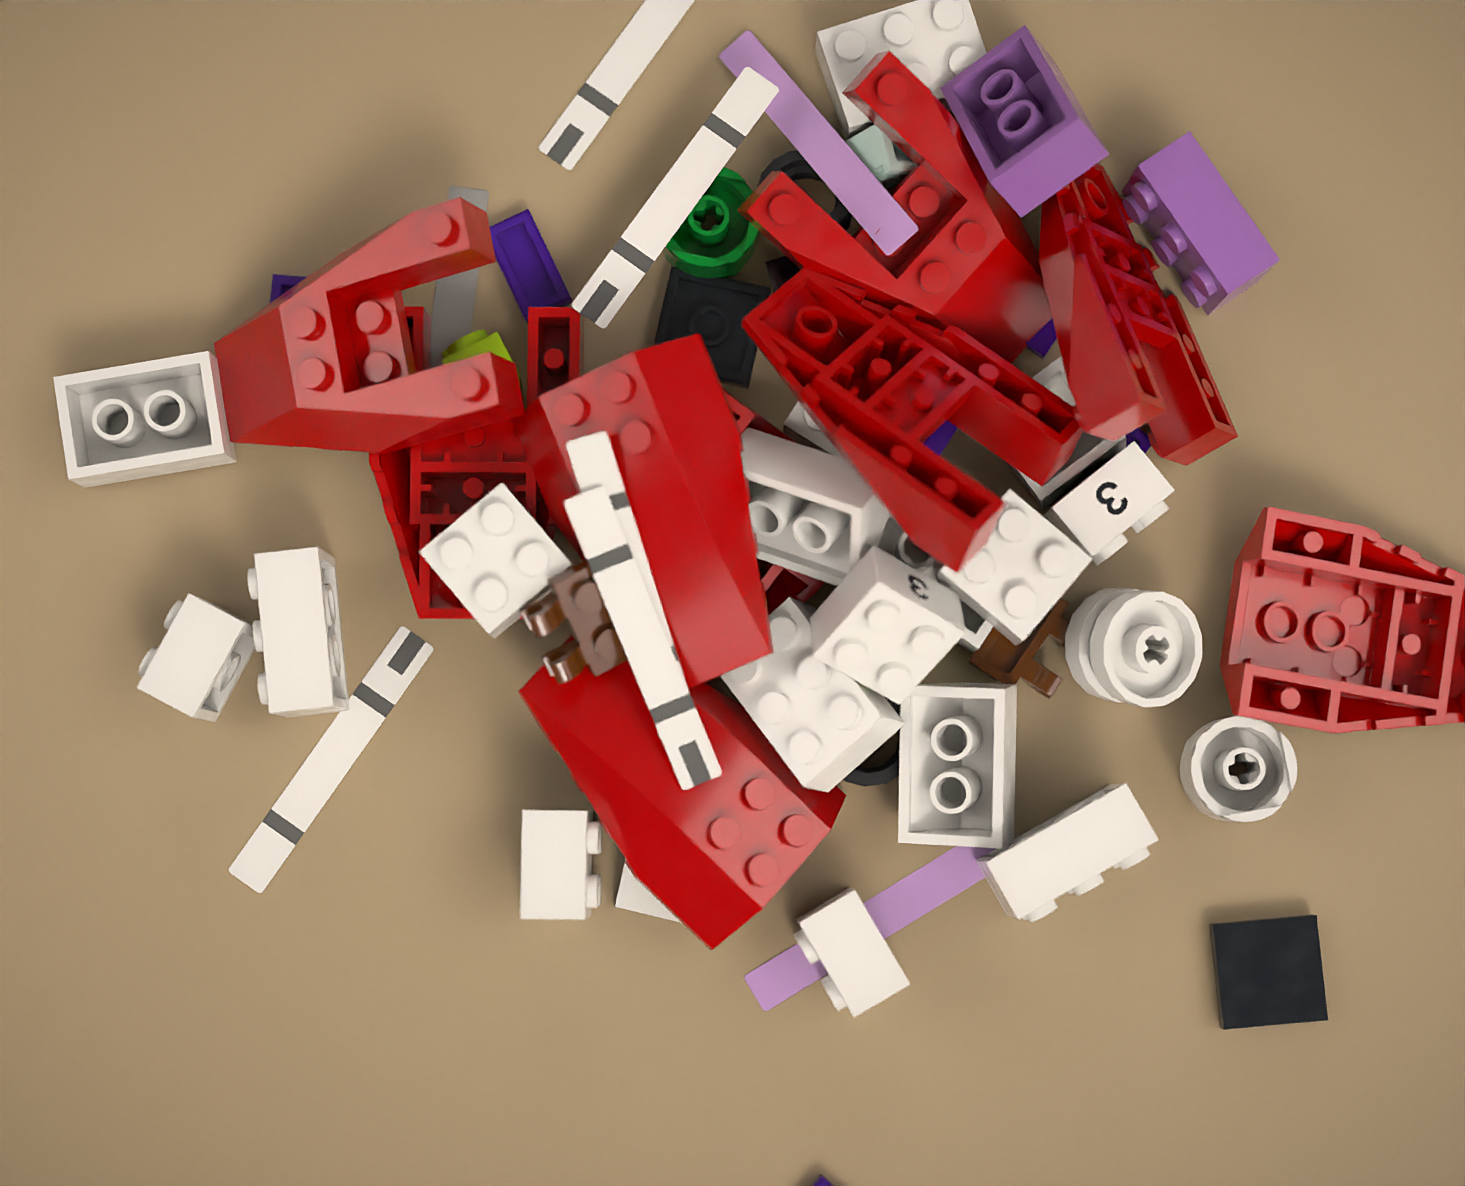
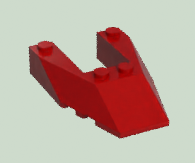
(971, 251)
(1117, 333)
(336, 352)
(889, 382)
(443, 478)

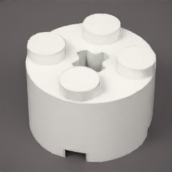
(1257, 792)

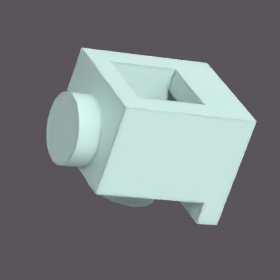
(881, 156)

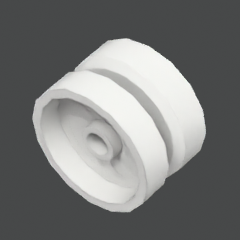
(1133, 646)

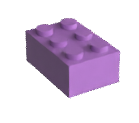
(1023, 121)
(1197, 224)

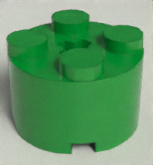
(729, 242)

